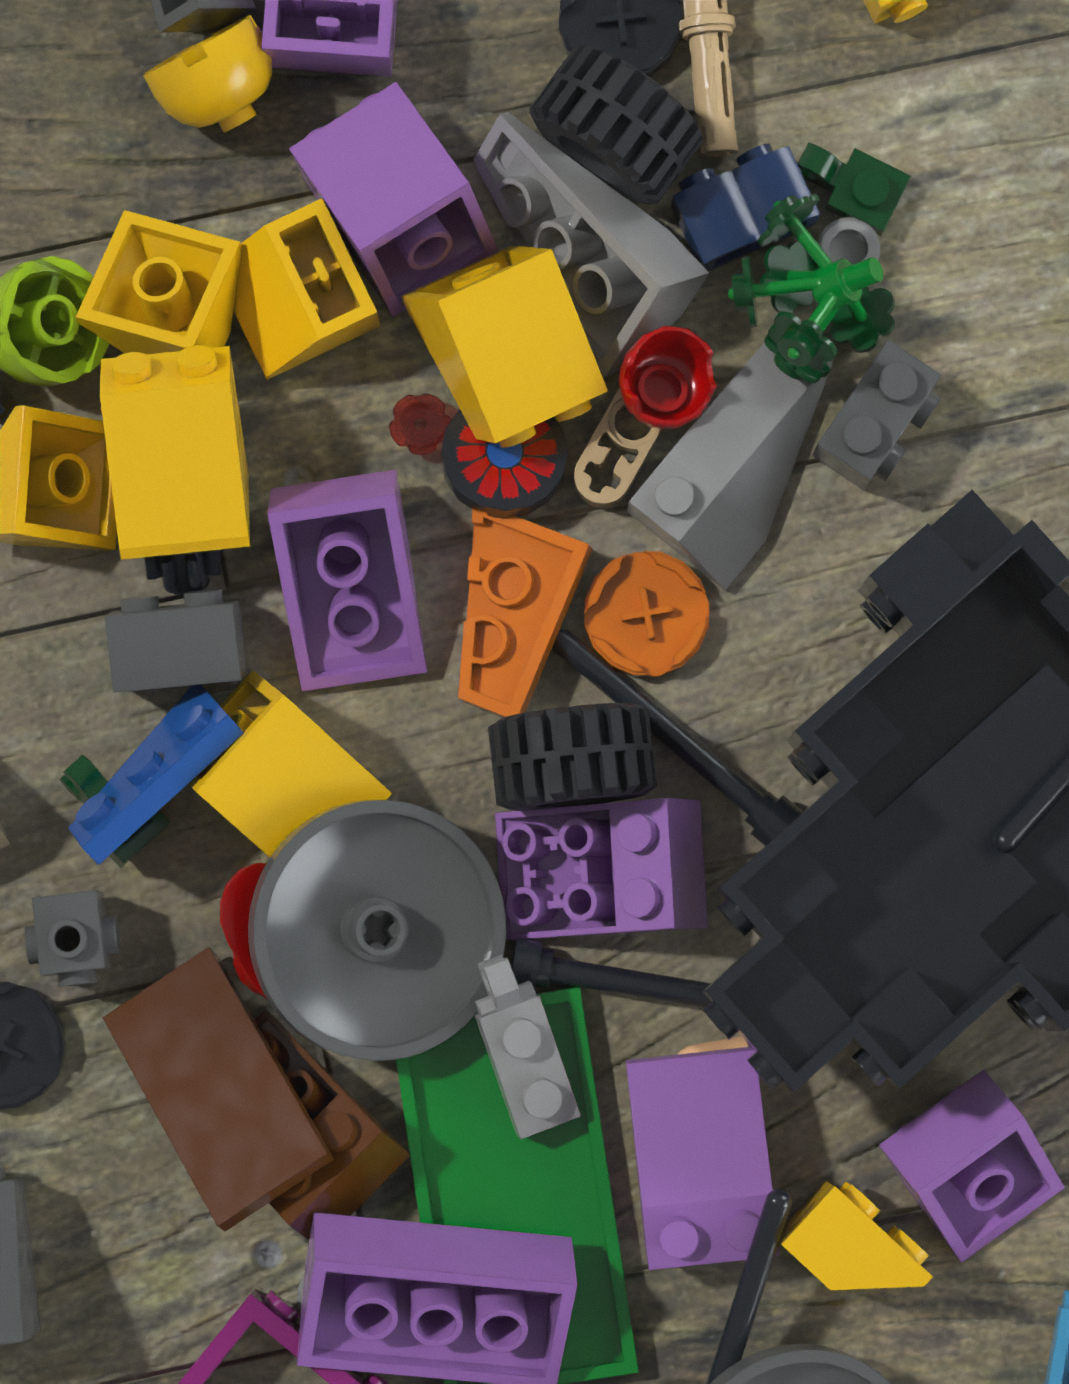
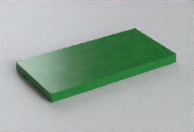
(555, 1182)

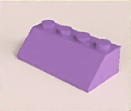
(435, 1300)

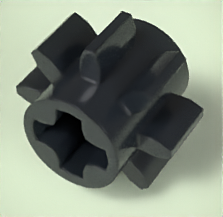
(184, 571)

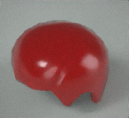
(667, 377)

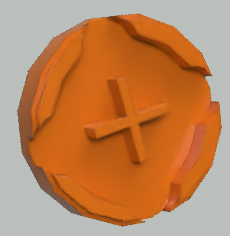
(646, 614)

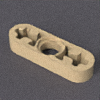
(596, 456)

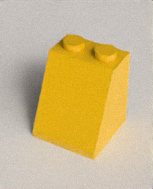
(508, 343)
(175, 452)
(279, 768)

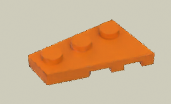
(516, 605)

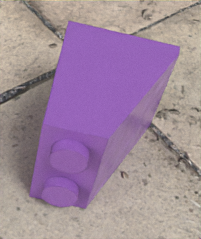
(394, 195)

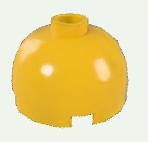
(214, 78)

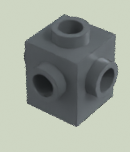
(55, 919)

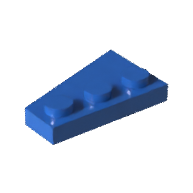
(156, 771)

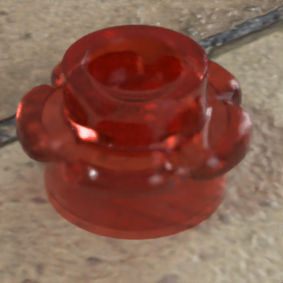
(407, 412)

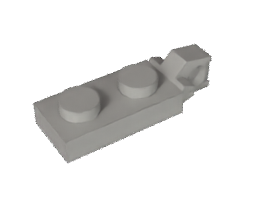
(523, 1051)

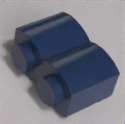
(728, 210)

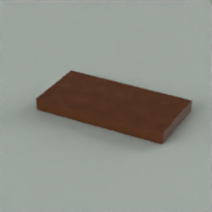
(217, 1089)

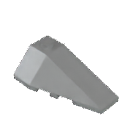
(614, 257)
(730, 470)

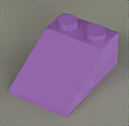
(347, 579)
(698, 1155)

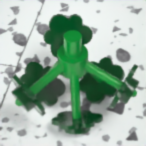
(799, 279)

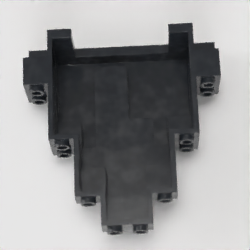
(886, 895)

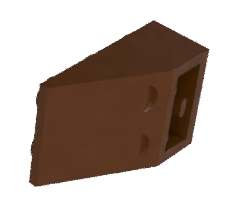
(360, 1145)

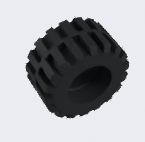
(616, 124)
(572, 756)

